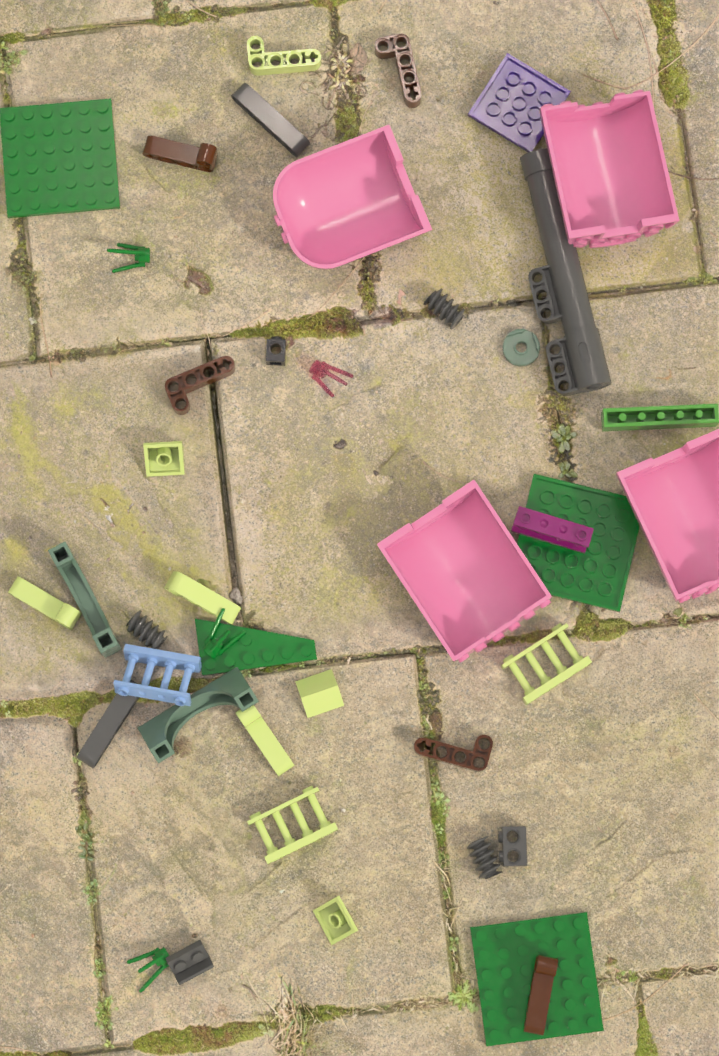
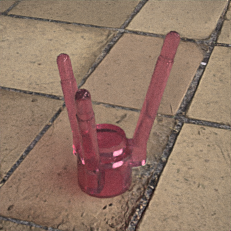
(321, 369)

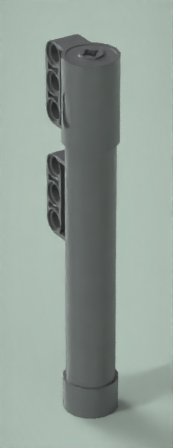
(565, 288)

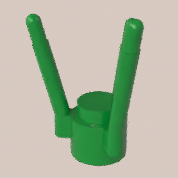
(141, 254)
(214, 646)
(158, 959)

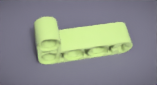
(283, 56)
(202, 596)
(45, 603)
(265, 740)

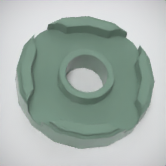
(521, 358)

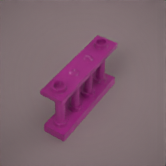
(552, 529)

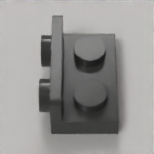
(189, 962)

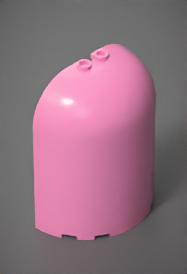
(348, 201)

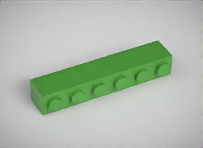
(659, 417)

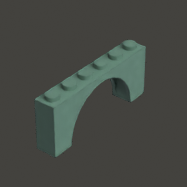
(85, 599)
(226, 690)

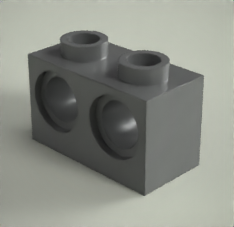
(518, 846)

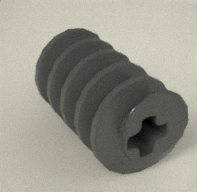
(444, 308)
(146, 631)
(483, 858)

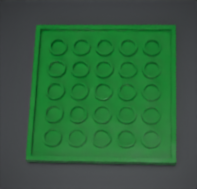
(59, 158)
(603, 571)
(505, 970)

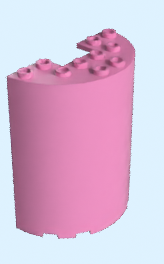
(609, 170)
(679, 513)
(465, 572)

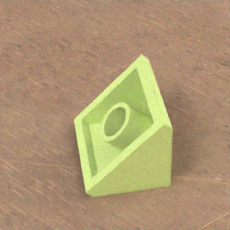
(164, 458)
(319, 693)
(335, 920)

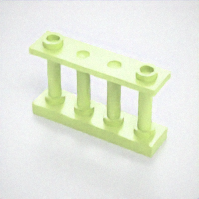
(563, 672)
(308, 835)

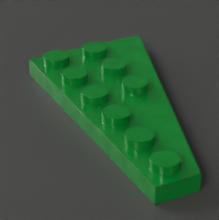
(252, 650)

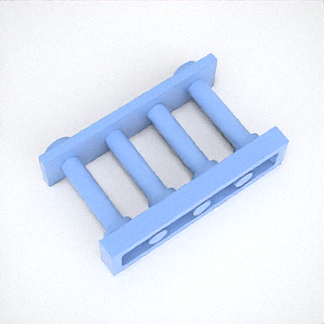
(162, 658)

